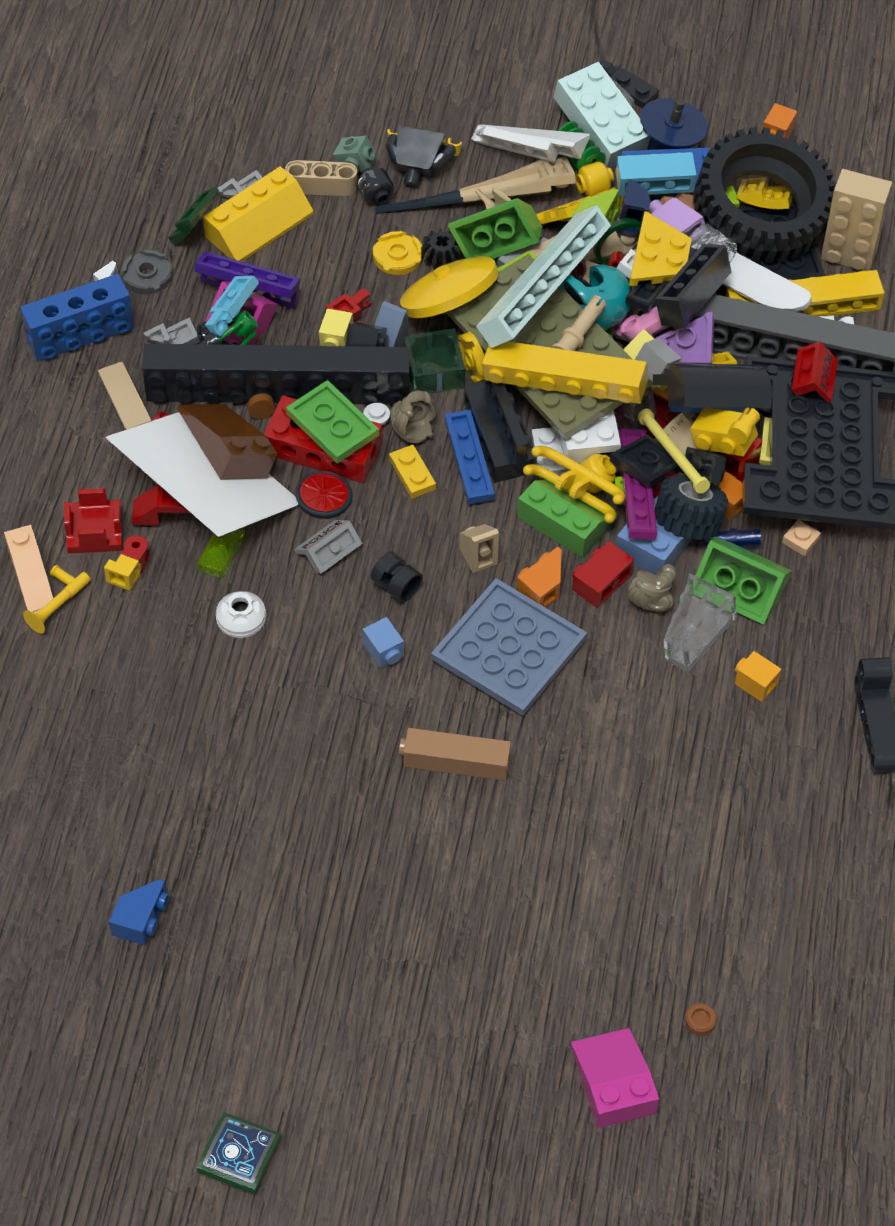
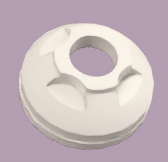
(241, 623)

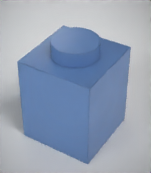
(383, 642)

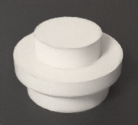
(377, 413)

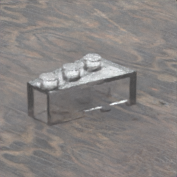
(698, 622)

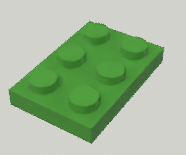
(332, 421)

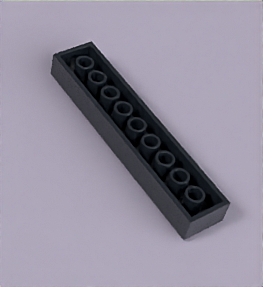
(242, 371)

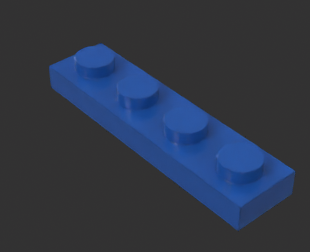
(469, 457)

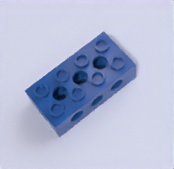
(94, 308)

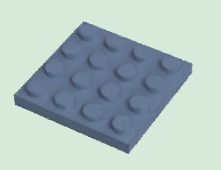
(509, 646)

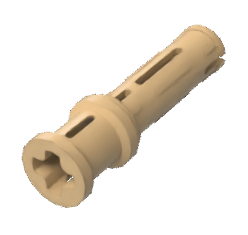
(572, 337)

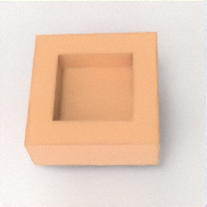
(801, 537)

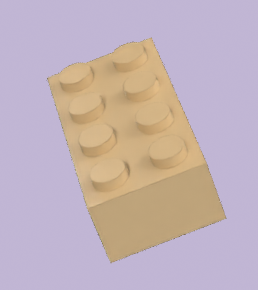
(856, 220)

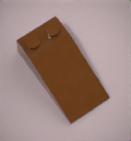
(229, 441)

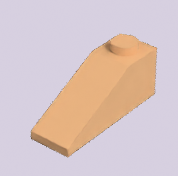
(28, 567)

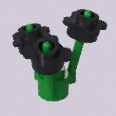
(241, 325)

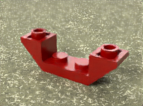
(152, 503)

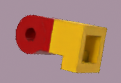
(129, 564)

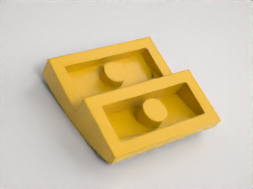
(757, 193)

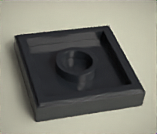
(645, 461)

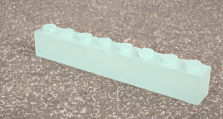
(543, 276)

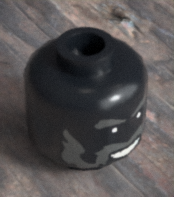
(375, 185)

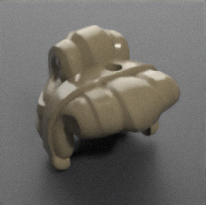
(413, 416)
(652, 590)

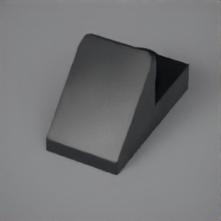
(707, 464)

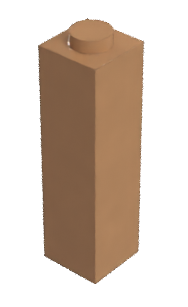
(455, 753)

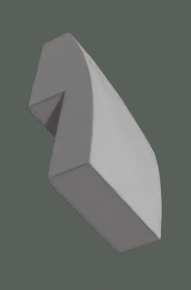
(232, 187)
(180, 333)

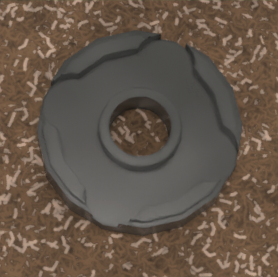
(150, 282)

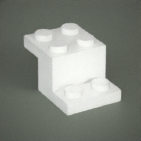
(595, 438)

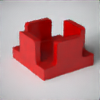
(93, 523)

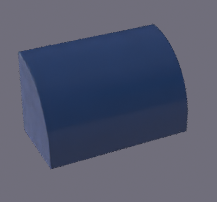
(633, 206)

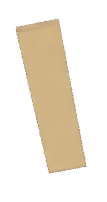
(124, 395)

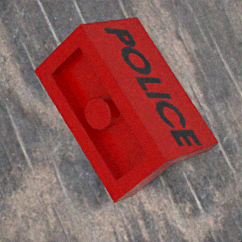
(815, 371)

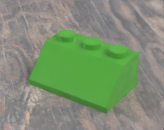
(497, 230)
(561, 517)
(747, 576)

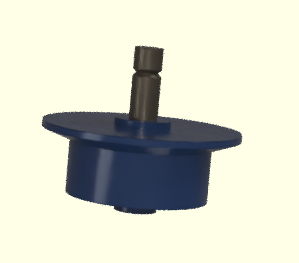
(673, 124)

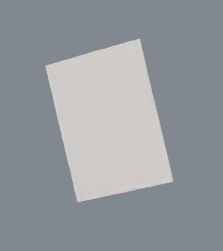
(178, 464)

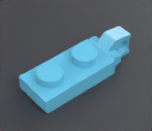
(230, 303)

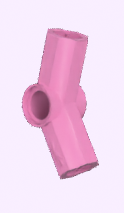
(633, 325)

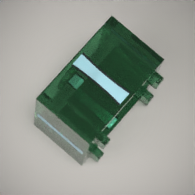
(435, 361)

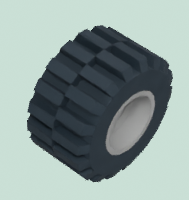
(688, 512)

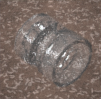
(708, 235)

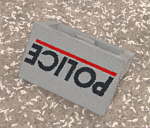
(330, 545)

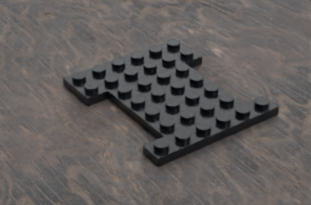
(823, 451)

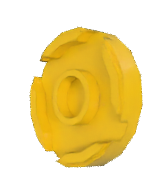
(397, 253)
(472, 356)

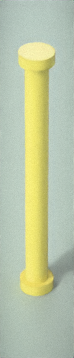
(700, 483)

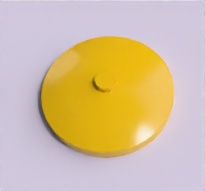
(449, 286)

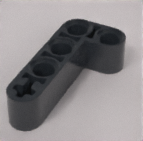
(877, 711)

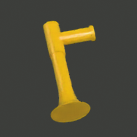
(74, 585)

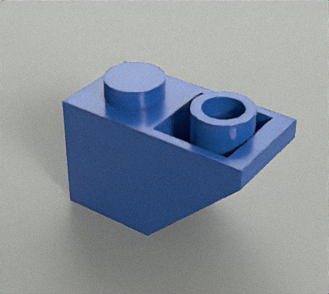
(138, 912)

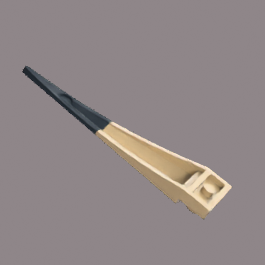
(526, 181)

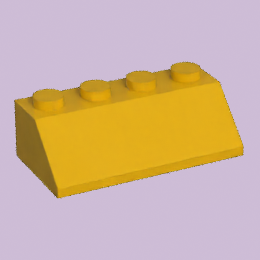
(257, 215)

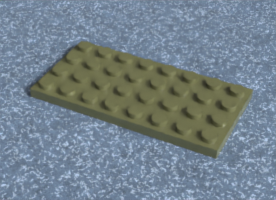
(562, 410)

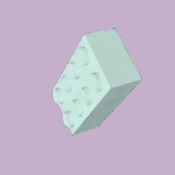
(601, 111)

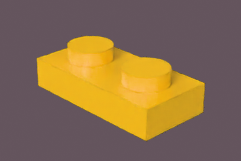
(412, 471)

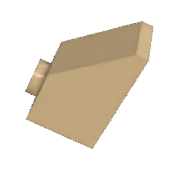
(480, 547)

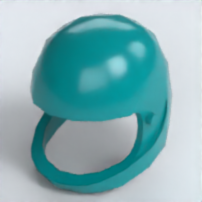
(609, 285)

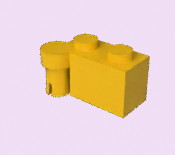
(725, 430)

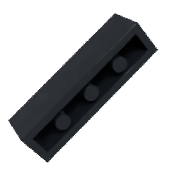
(693, 285)

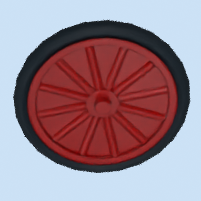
(323, 494)

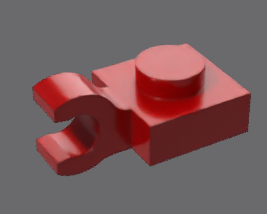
(353, 305)

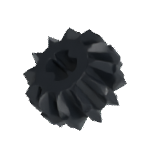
(440, 249)

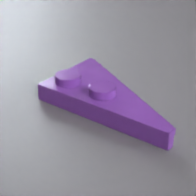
(694, 341)

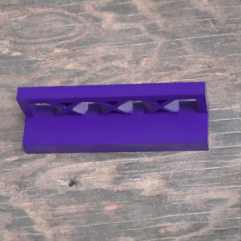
(272, 284)

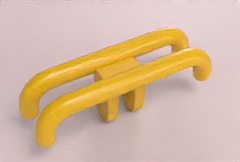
(576, 481)

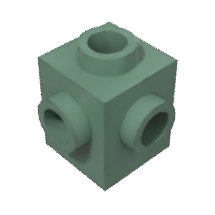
(355, 151)

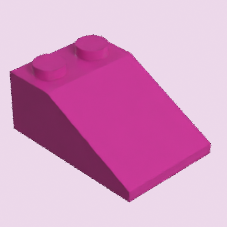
(615, 1078)

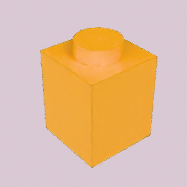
(757, 676)

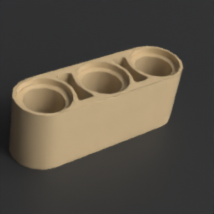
(324, 177)

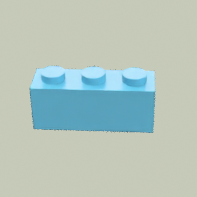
(657, 172)

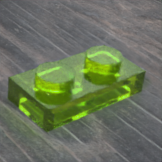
(220, 553)

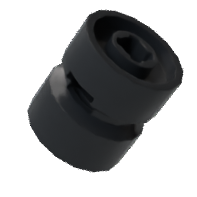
(396, 576)

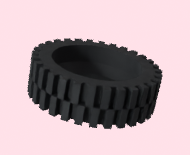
(774, 158)

